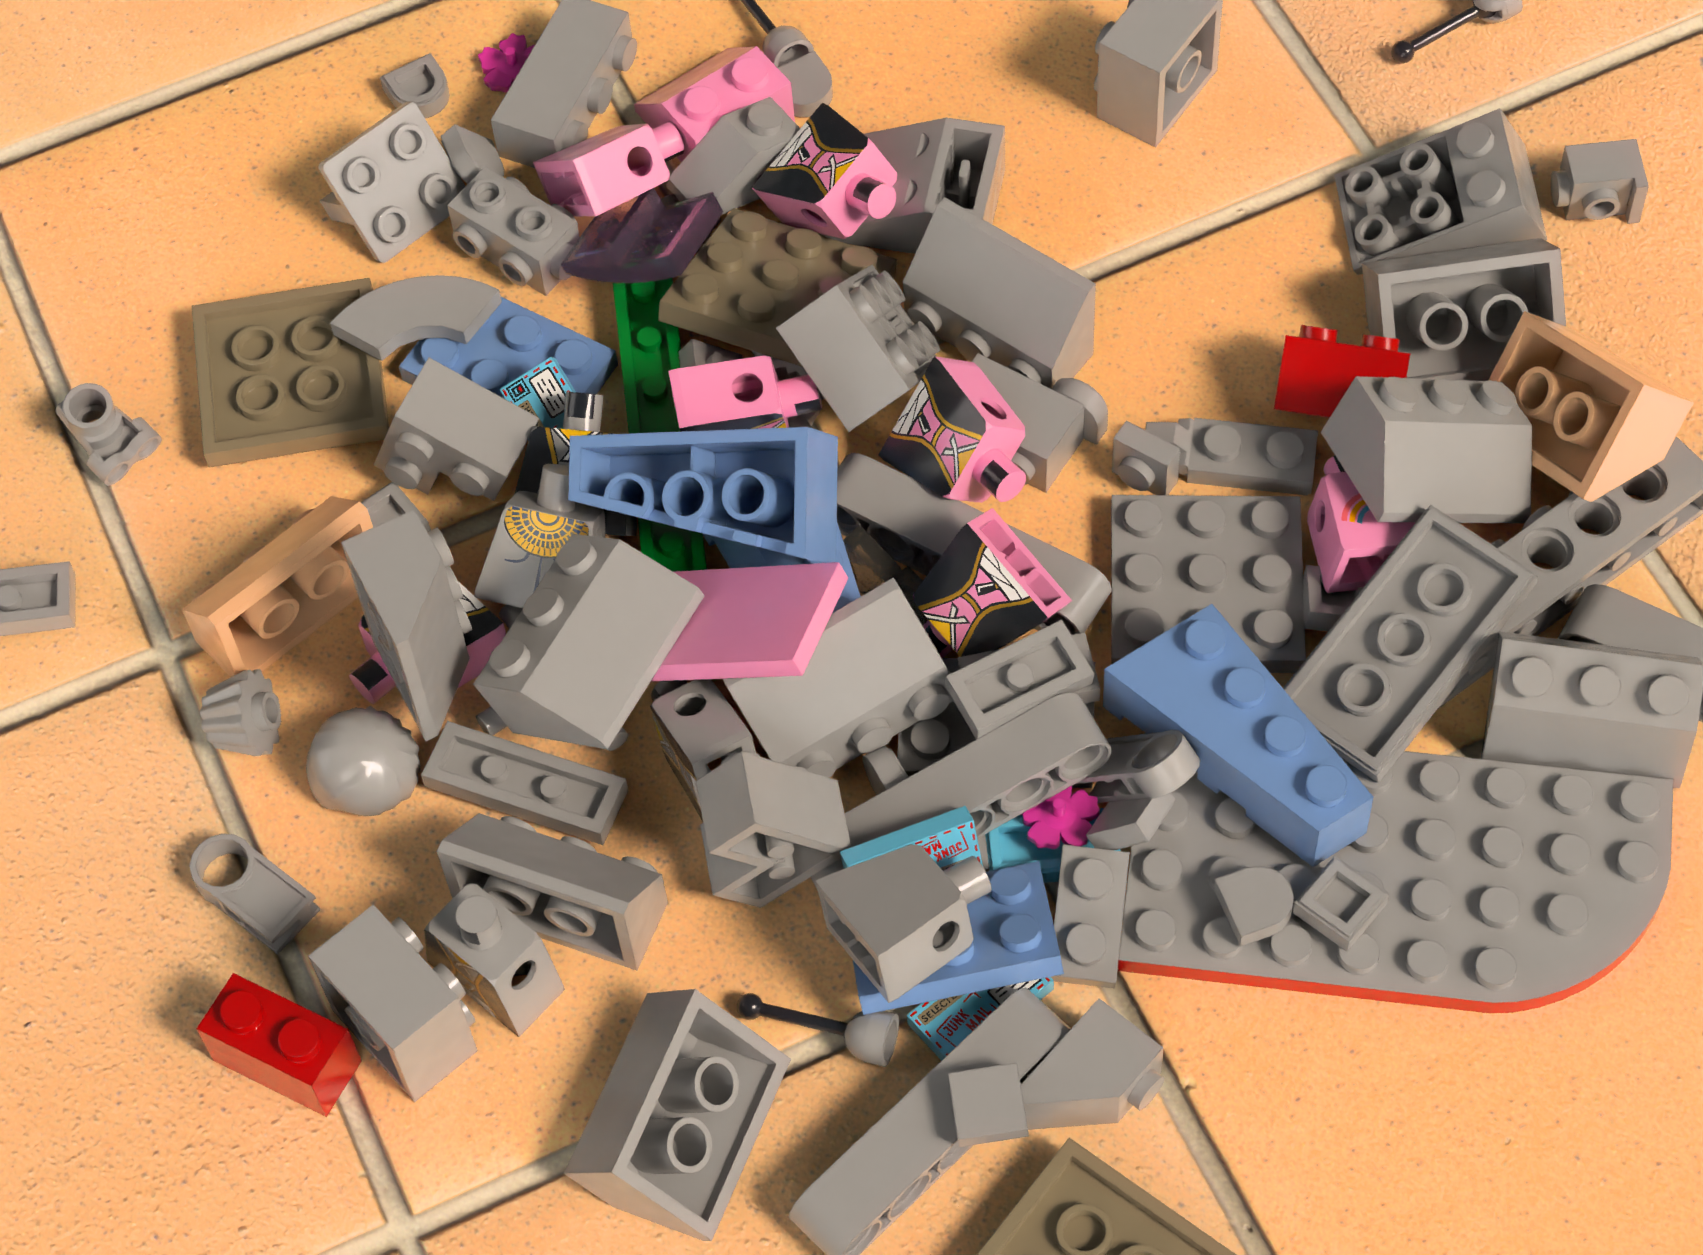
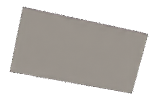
(1407, 640)

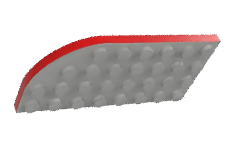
(1496, 876)

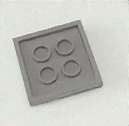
(1205, 550)

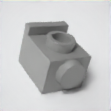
(1601, 181)

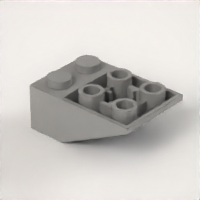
(934, 162)
(1442, 194)
(860, 345)

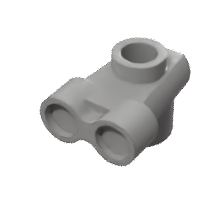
(113, 439)

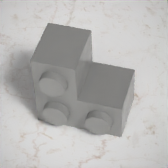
(455, 431)
(768, 827)

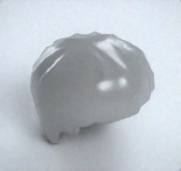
(362, 762)

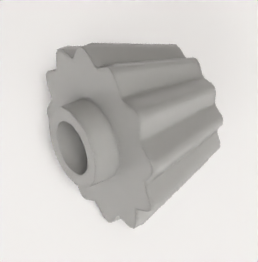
(242, 714)

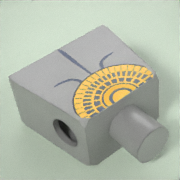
(531, 536)

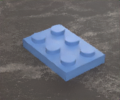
(513, 344)
(1009, 946)

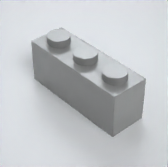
(564, 81)

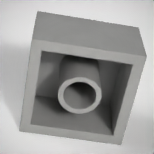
(1155, 63)
(396, 1001)

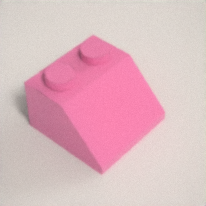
(713, 90)

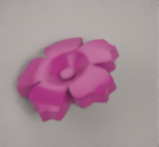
(504, 64)
(1062, 817)

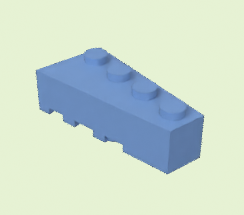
(731, 484)
(1244, 732)

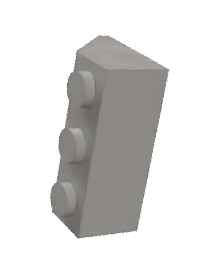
(999, 297)
(1462, 304)
(1435, 445)
(413, 612)
(587, 643)
(860, 689)
(1592, 707)
(559, 886)
(678, 1114)

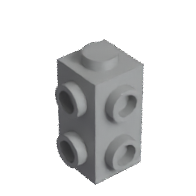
(513, 230)

